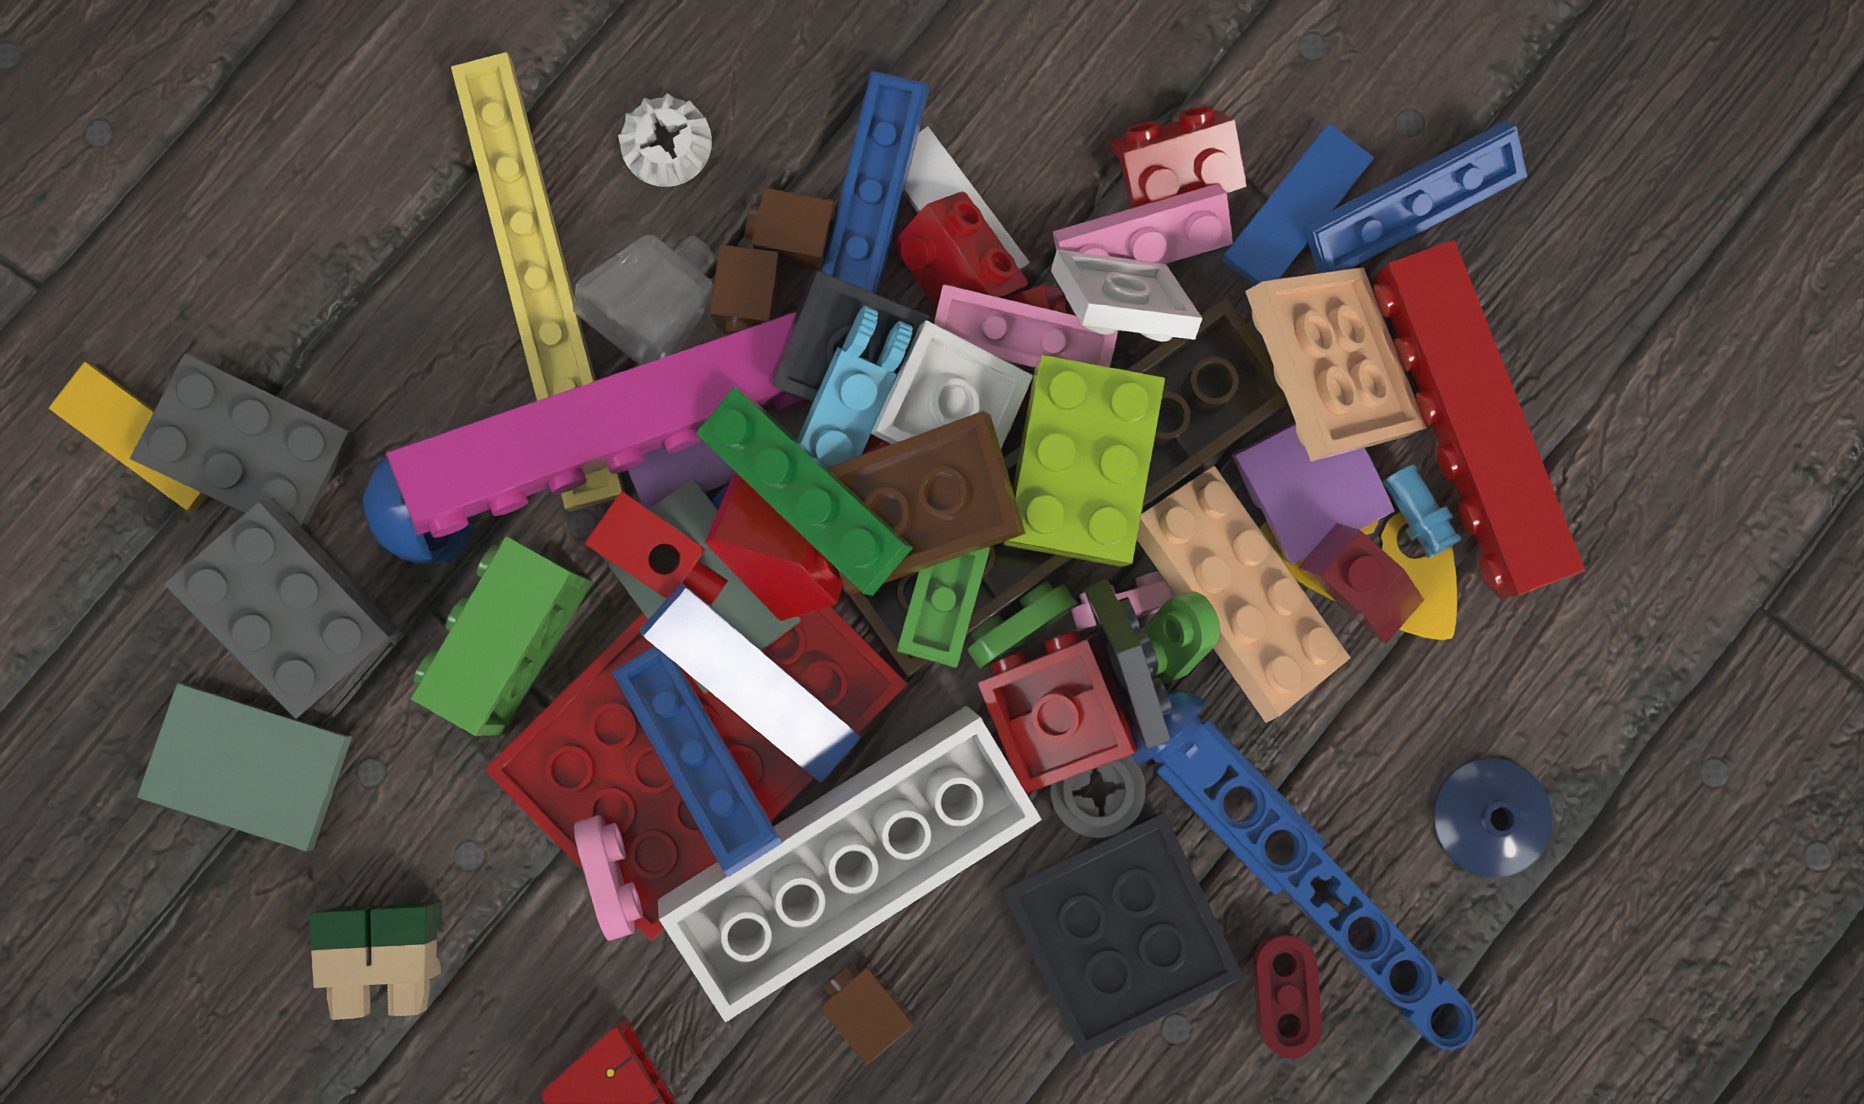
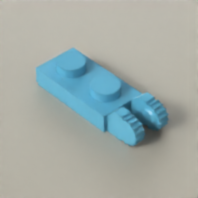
(853, 392)

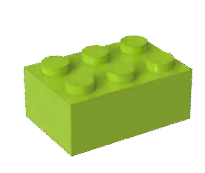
(1085, 460)

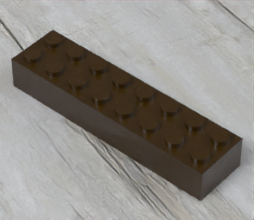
(1209, 400)

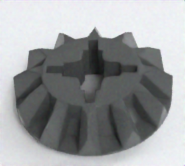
(1119, 807)

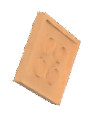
(1335, 361)

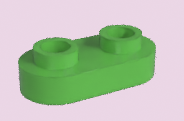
(1182, 634)
(999, 637)

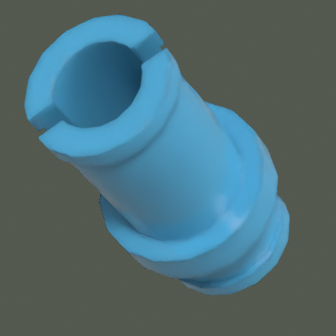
(1425, 518)

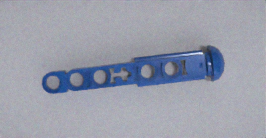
(1198, 759)

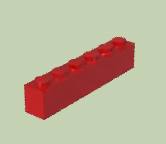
(1476, 422)

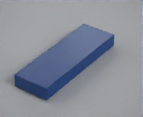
(1304, 195)

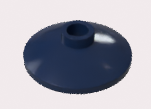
(1464, 817)

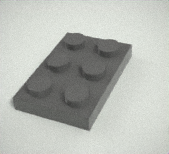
(239, 442)

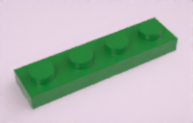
(804, 491)

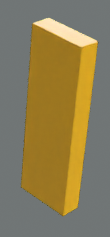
(116, 423)

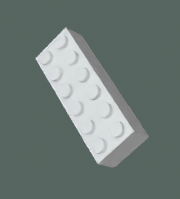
(848, 863)

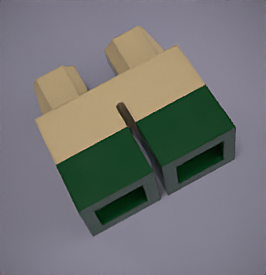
(375, 947)

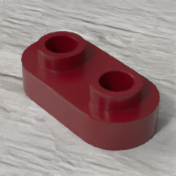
(1287, 993)

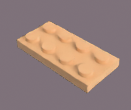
(1267, 624)

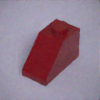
(1363, 580)

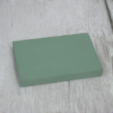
(693, 515)
(244, 767)

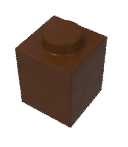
(792, 226)
(745, 288)
(865, 1010)

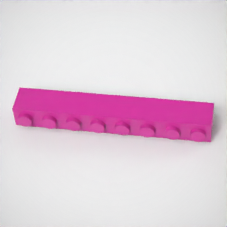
(585, 430)

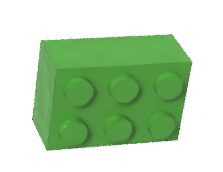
(499, 638)

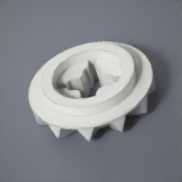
(654, 164)

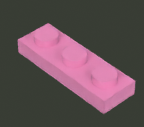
(1157, 230)
(1019, 330)

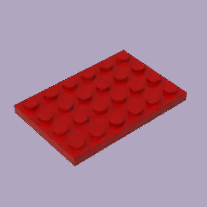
(596, 759)

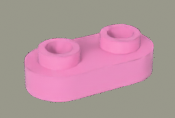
(1146, 599)
(613, 900)

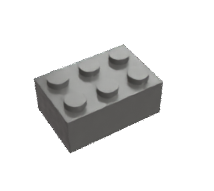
(281, 606)

